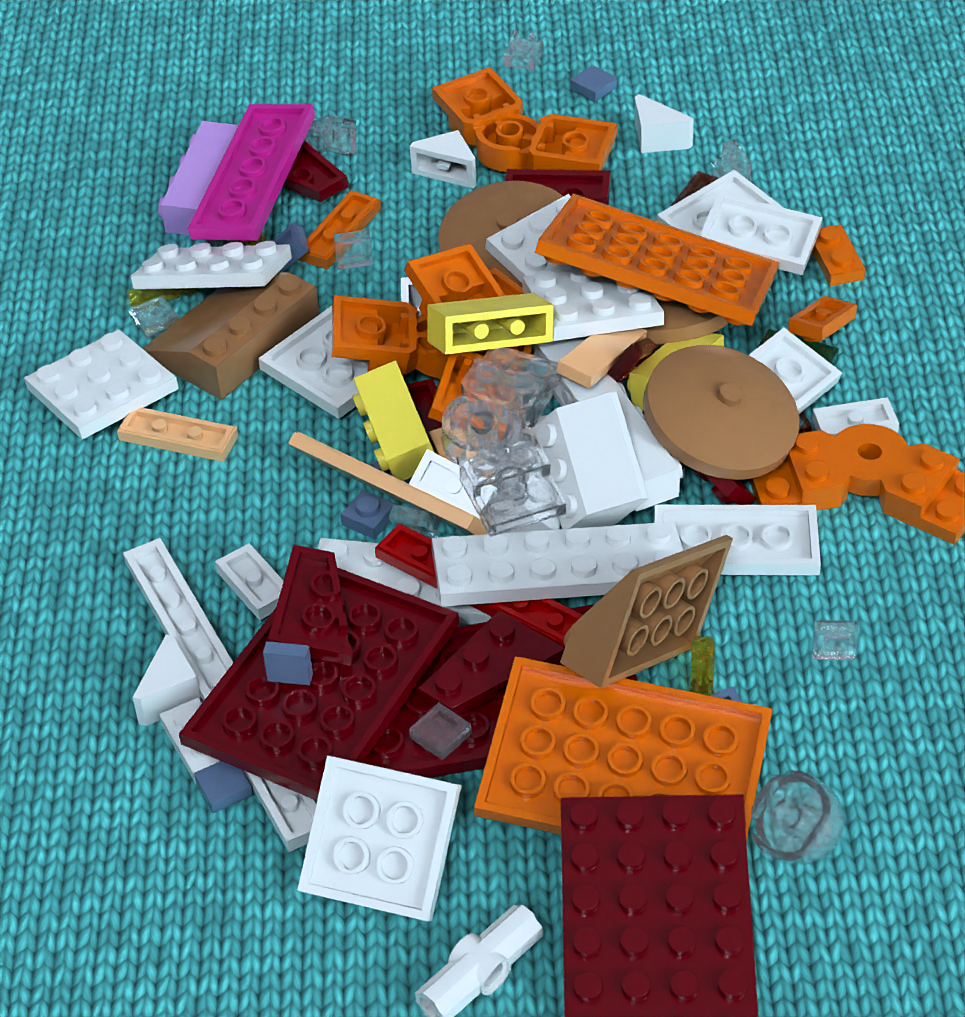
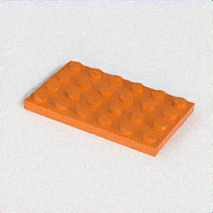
(658, 259)
(619, 740)

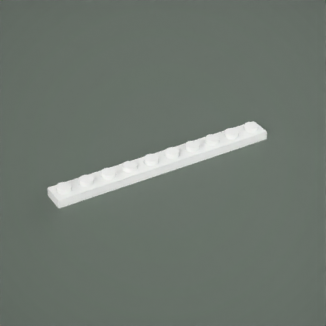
(185, 620)

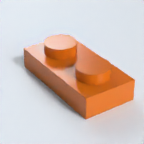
(837, 256)
(822, 318)

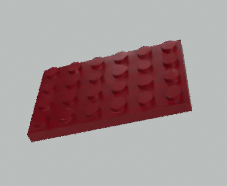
(292, 728)
(656, 907)

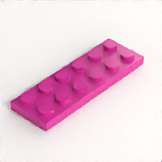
(252, 172)

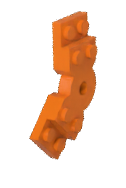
(494, 122)
(452, 277)
(391, 332)
(912, 481)

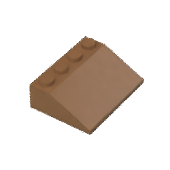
(232, 328)
(646, 615)

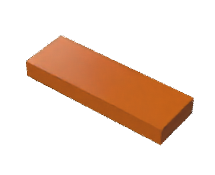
(349, 215)

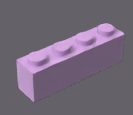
(194, 175)

